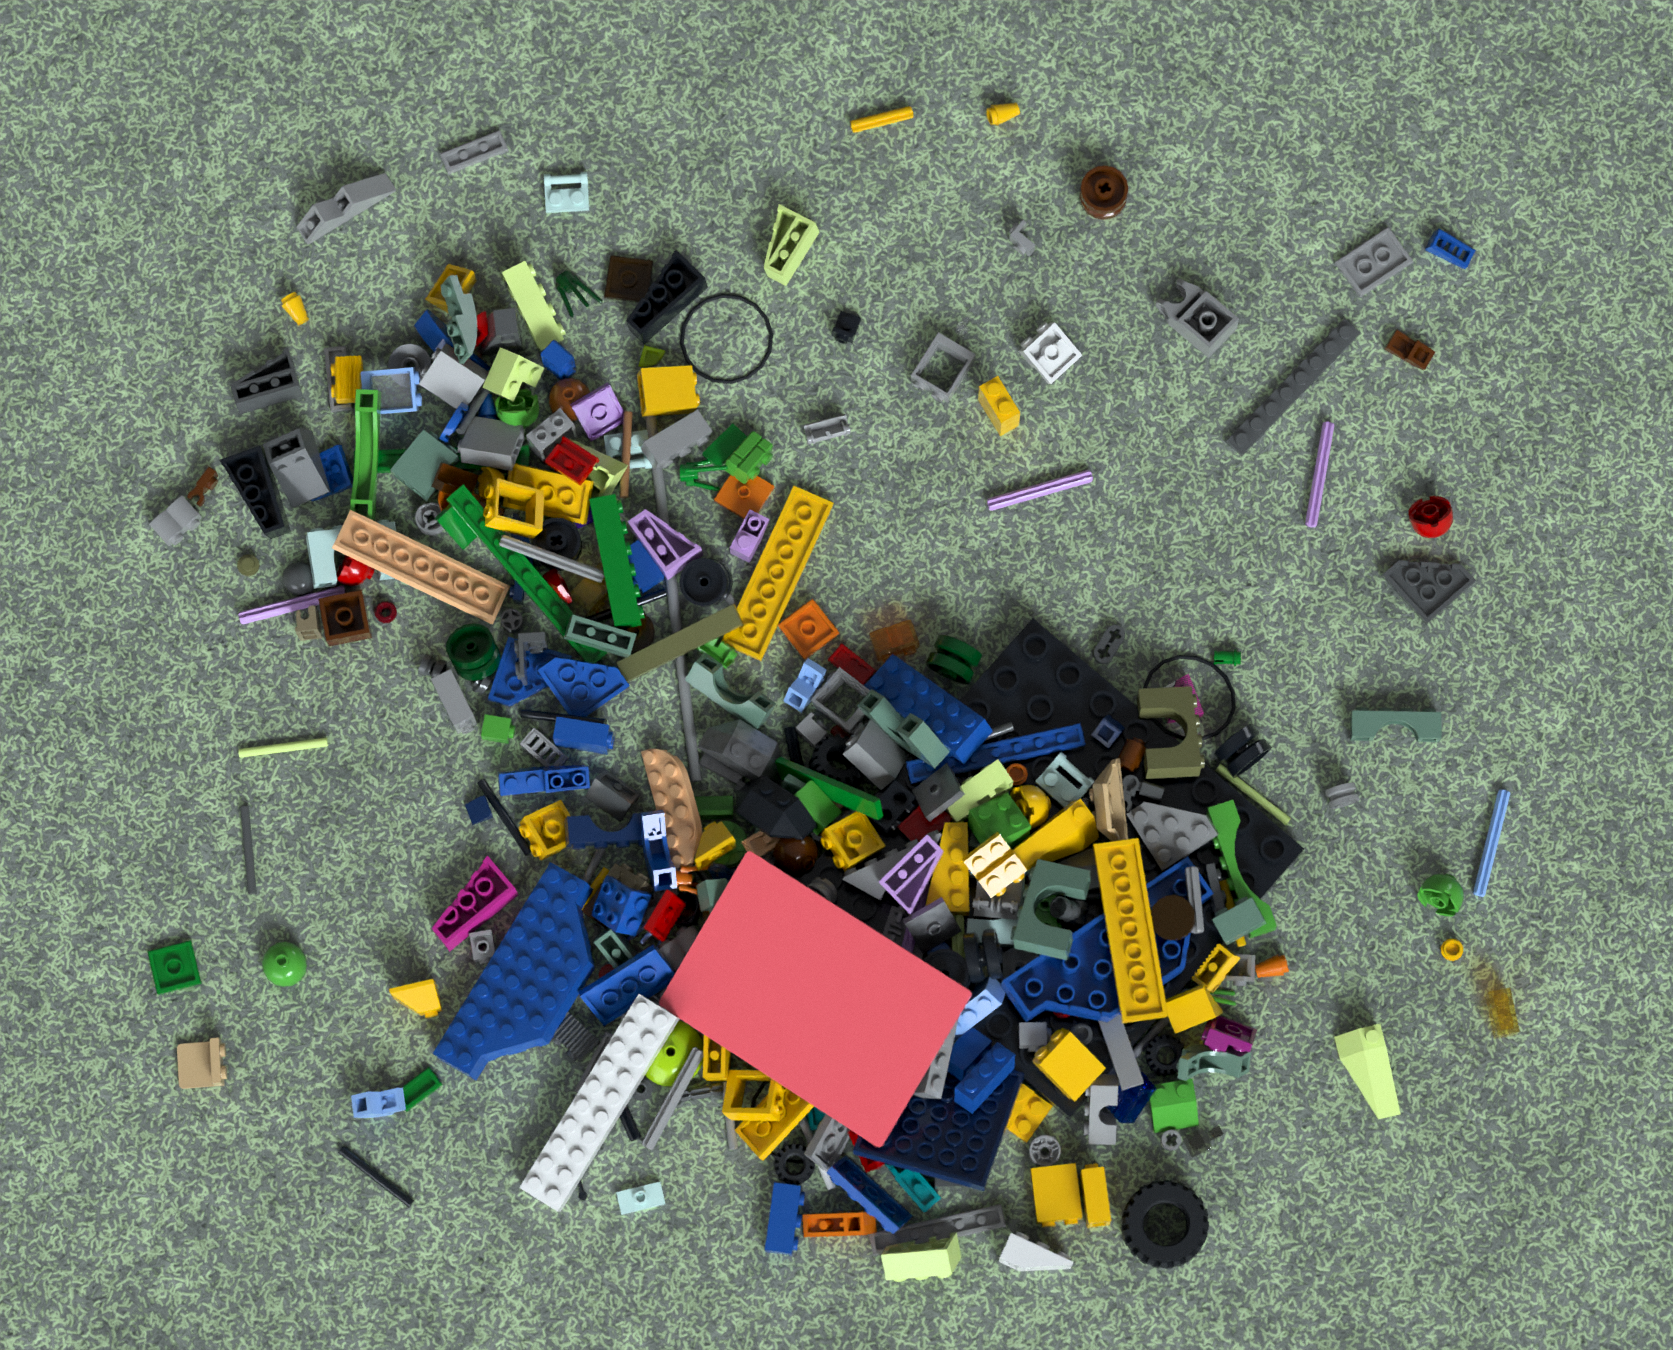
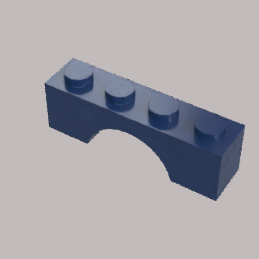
(582, 832)

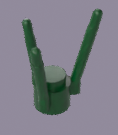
(569, 283)

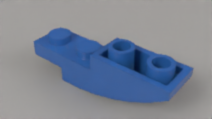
(436, 336)
(543, 779)

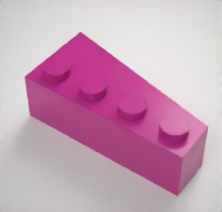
(475, 904)

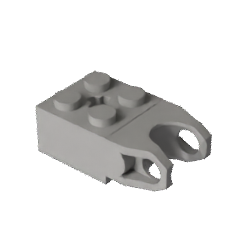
(1199, 318)

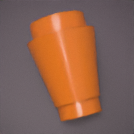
(1273, 966)

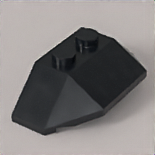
(773, 810)

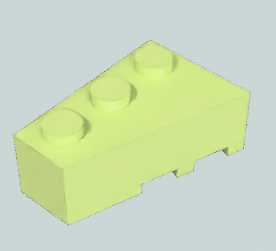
(789, 244)
(605, 472)
(983, 787)
(921, 1260)

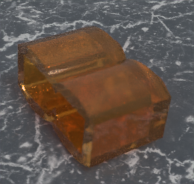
(894, 640)

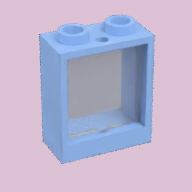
(397, 388)

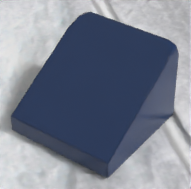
(1108, 731)
(479, 810)

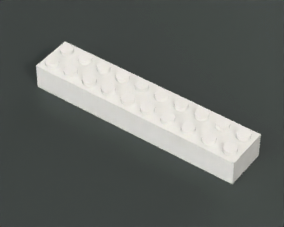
(599, 1103)

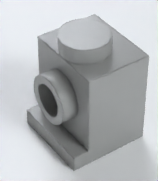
(811, 730)
(482, 937)

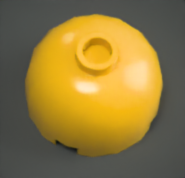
(1032, 803)

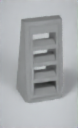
(548, 745)

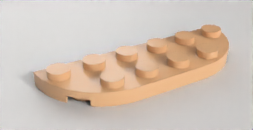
(674, 796)

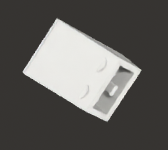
(1027, 1256)

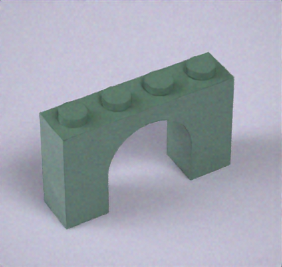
(908, 733)
(1048, 880)

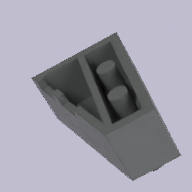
(502, 332)
(267, 385)

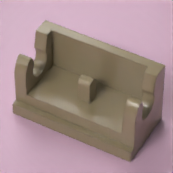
(309, 627)

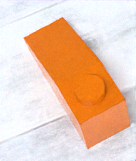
(838, 1224)

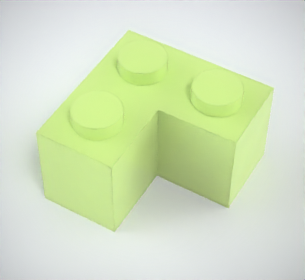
(509, 372)

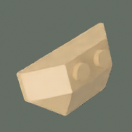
(1109, 802)

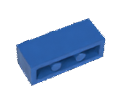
(984, 1077)
(784, 1219)

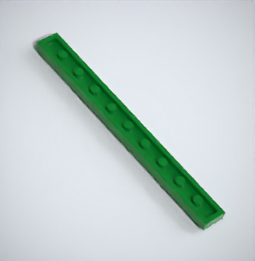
(520, 570)

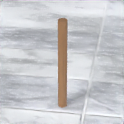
(626, 450)

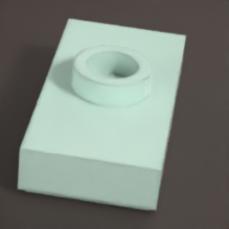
(640, 1198)

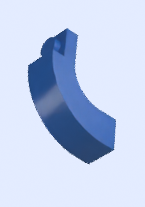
(656, 851)

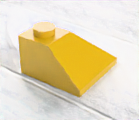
(713, 844)
(419, 997)

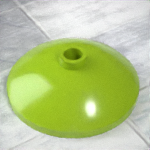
(666, 1068)

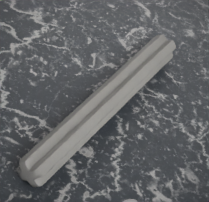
(551, 558)
(673, 1098)

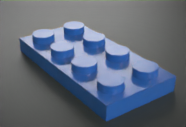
(618, 989)
(869, 1194)

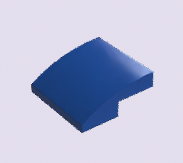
(336, 470)

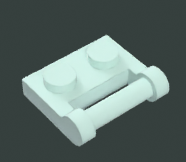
(566, 199)
(613, 447)
(1059, 787)

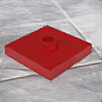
(664, 915)

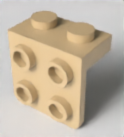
(201, 1064)

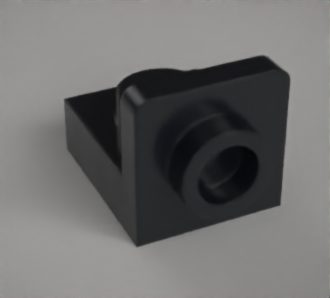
(846, 327)

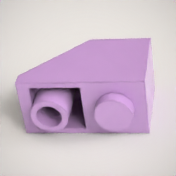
(749, 536)

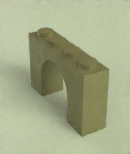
(1177, 705)

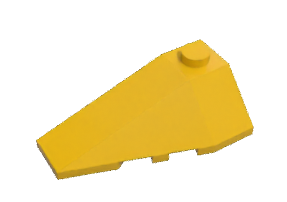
(1060, 836)

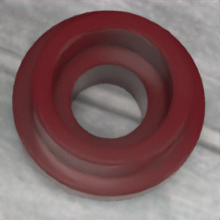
(382, 606)

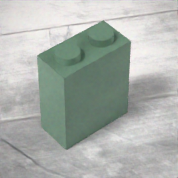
(421, 462)

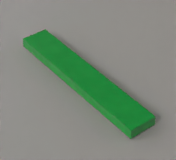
(835, 790)

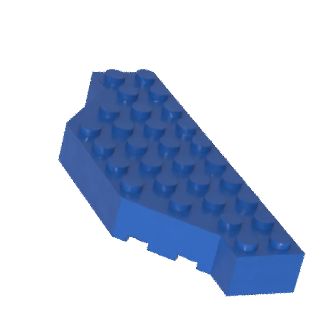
(527, 980)
(1086, 980)

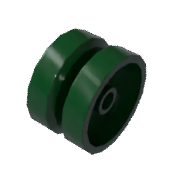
(473, 652)
(953, 659)

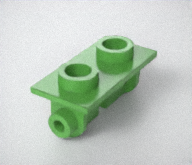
(723, 653)

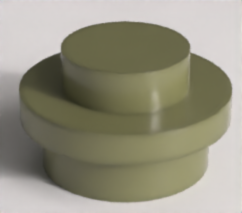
(248, 565)

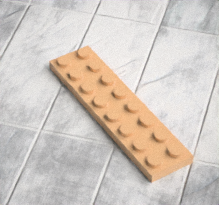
(421, 567)

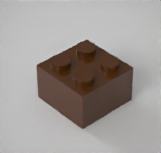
(345, 618)

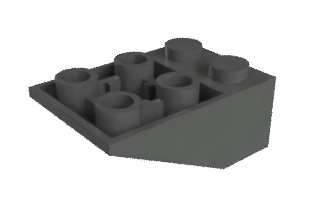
(297, 466)

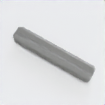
(1194, 896)

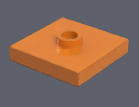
(744, 497)
(808, 629)

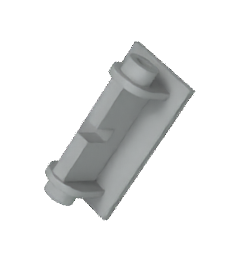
(826, 429)

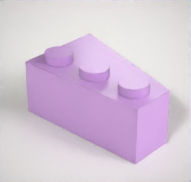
(665, 545)
(912, 873)

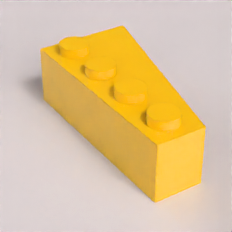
(951, 874)

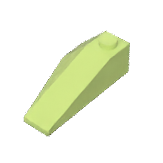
(1368, 1063)

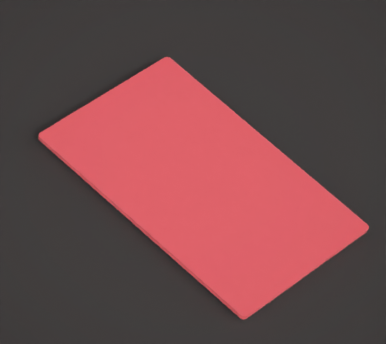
(815, 998)

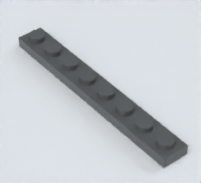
(1293, 387)

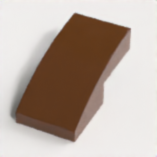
(1409, 350)

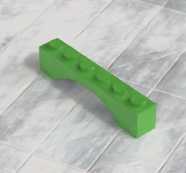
(366, 452)
(1226, 821)

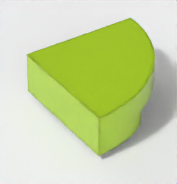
(650, 356)

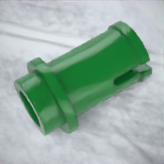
(1227, 657)

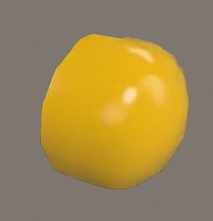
(487, 478)

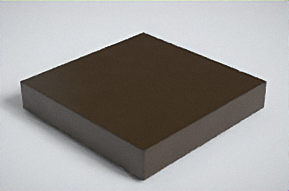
(628, 278)

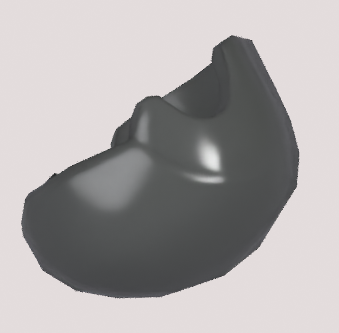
(298, 578)

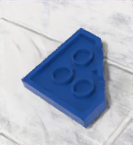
(582, 684)
(506, 686)

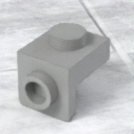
(1021, 243)
(1243, 970)

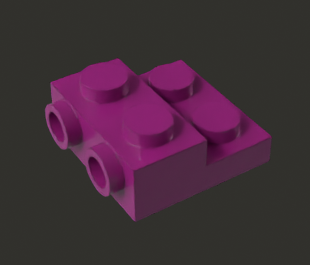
(1225, 1031)

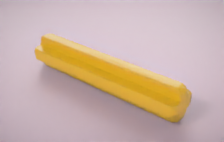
(881, 119)

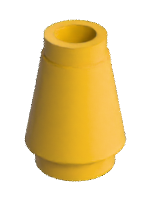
(1001, 113)
(295, 308)

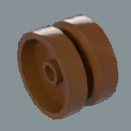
(1106, 180)

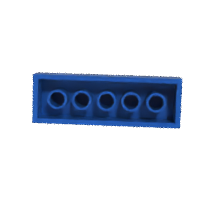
(949, 719)

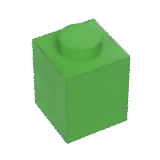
(497, 729)

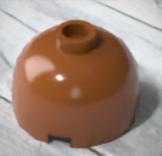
(565, 393)

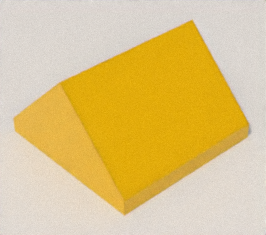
(466, 278)
(1191, 1008)

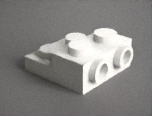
(1049, 351)

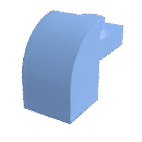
(803, 688)
(378, 1104)

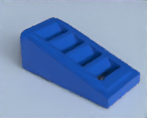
(1446, 255)

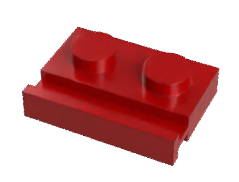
(571, 461)
(917, 826)

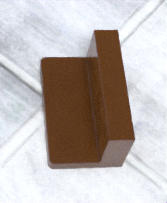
(451, 478)

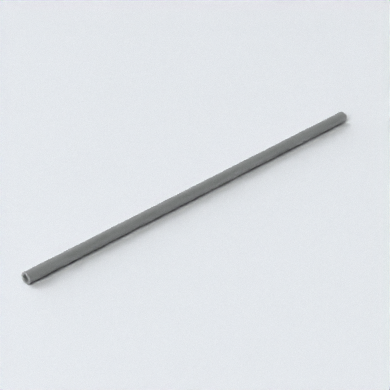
(676, 624)

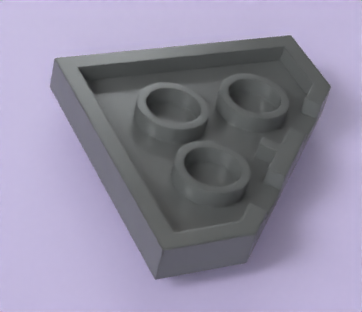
(1428, 585)

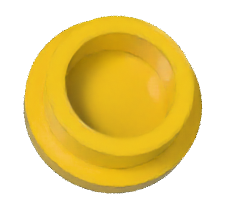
(1451, 949)

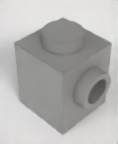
(1034, 1035)

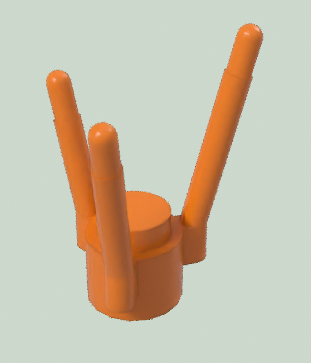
(684, 880)

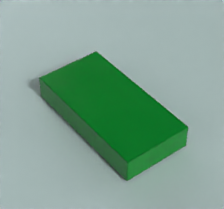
(724, 445)
(455, 527)
(420, 1088)

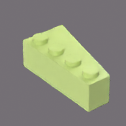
(533, 305)

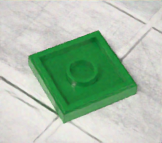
(174, 967)

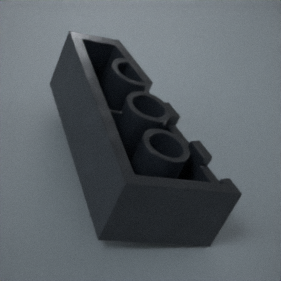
(667, 296)
(259, 489)

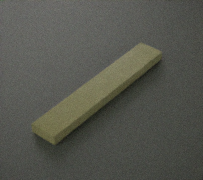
(680, 643)

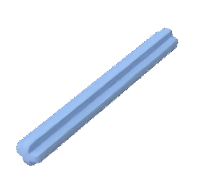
(1491, 843)

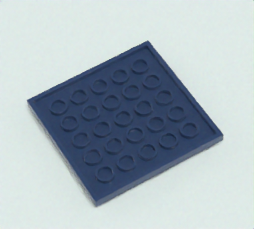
(945, 1138)

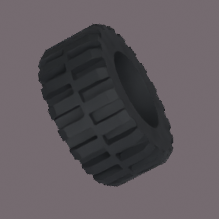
(1179, 1196)

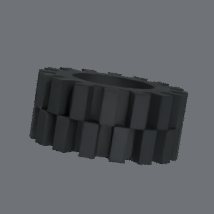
(1151, 1054)
(780, 1164)

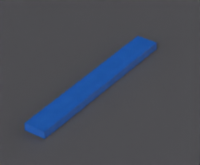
(1005, 751)

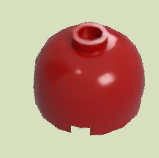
(1431, 517)
(353, 572)

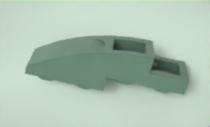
(464, 319)

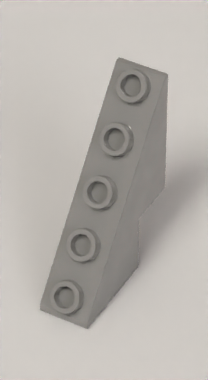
(345, 205)
(868, 878)

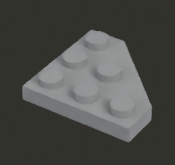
(1171, 831)

